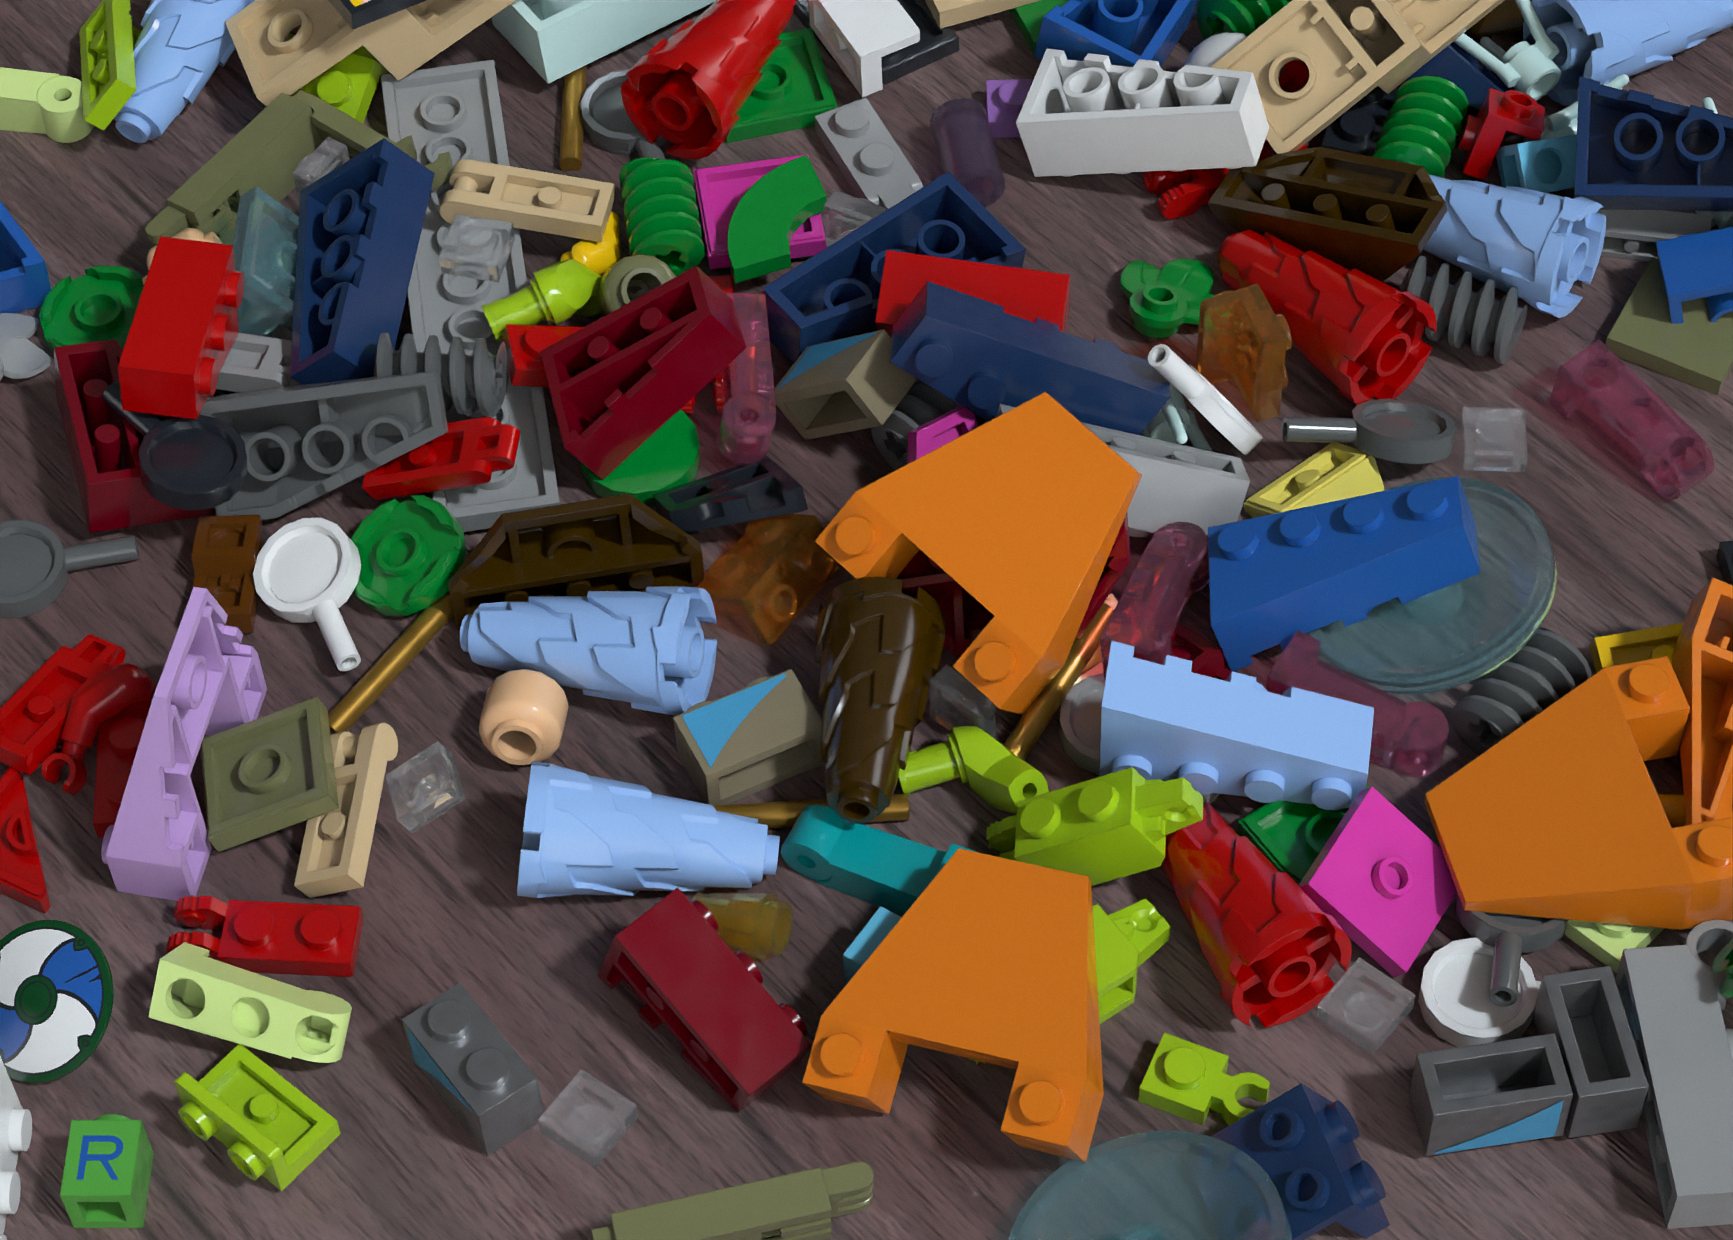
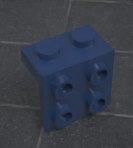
(1312, 1162)

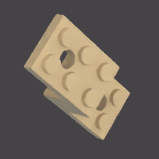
(397, 41)
(1347, 52)

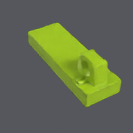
(107, 61)

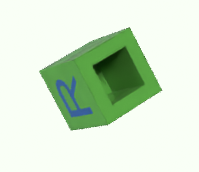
(107, 1173)

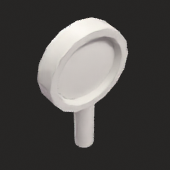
(1205, 398)
(307, 576)
(1458, 1001)

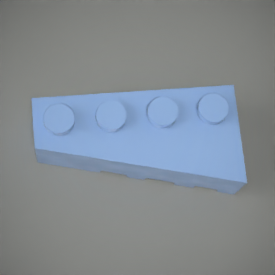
(1232, 733)

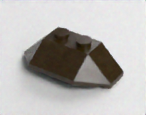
(1337, 204)
(575, 550)

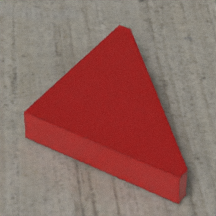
(19, 852)

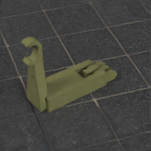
(266, 157)
(767, 1209)

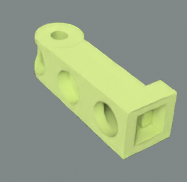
(42, 104)
(248, 1007)

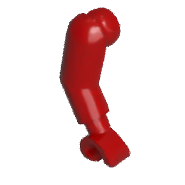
(88, 709)

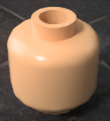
(523, 717)

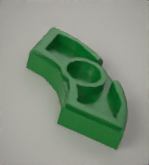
(769, 217)

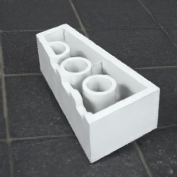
(1138, 117)

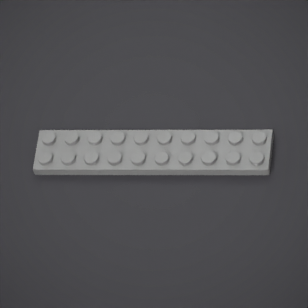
(462, 114)

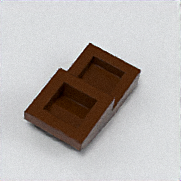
(225, 563)

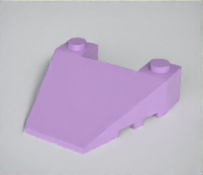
(204, 689)

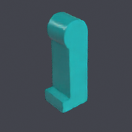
(862, 859)

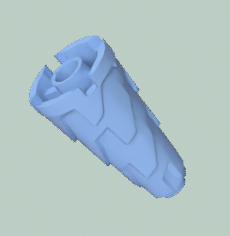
(1622, 36)
(174, 61)
(1520, 240)
(608, 644)
(624, 839)

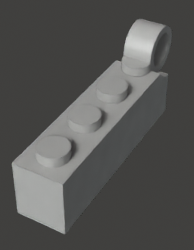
(1176, 482)
(1688, 1070)

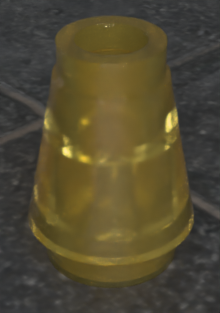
(751, 921)

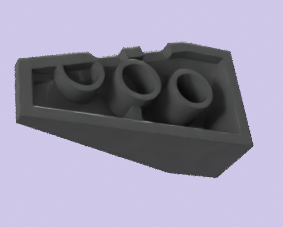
(325, 435)

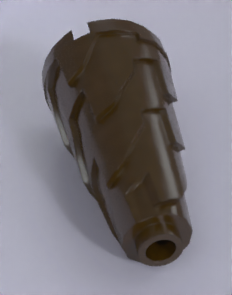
(874, 687)

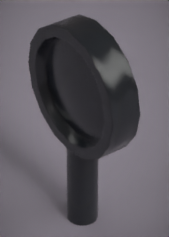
(185, 459)

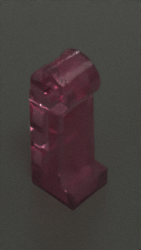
(748, 387)
(1632, 420)
(1158, 592)
(1396, 724)

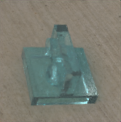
(267, 256)

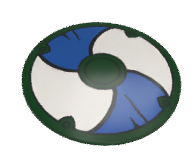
(51, 1000)

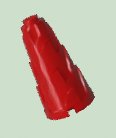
(704, 74)
(1340, 319)
(1252, 923)

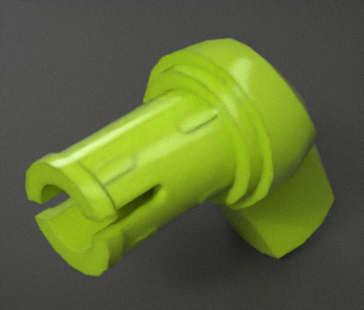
(554, 296)
(980, 760)

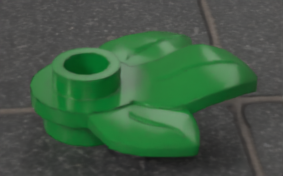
(1165, 296)

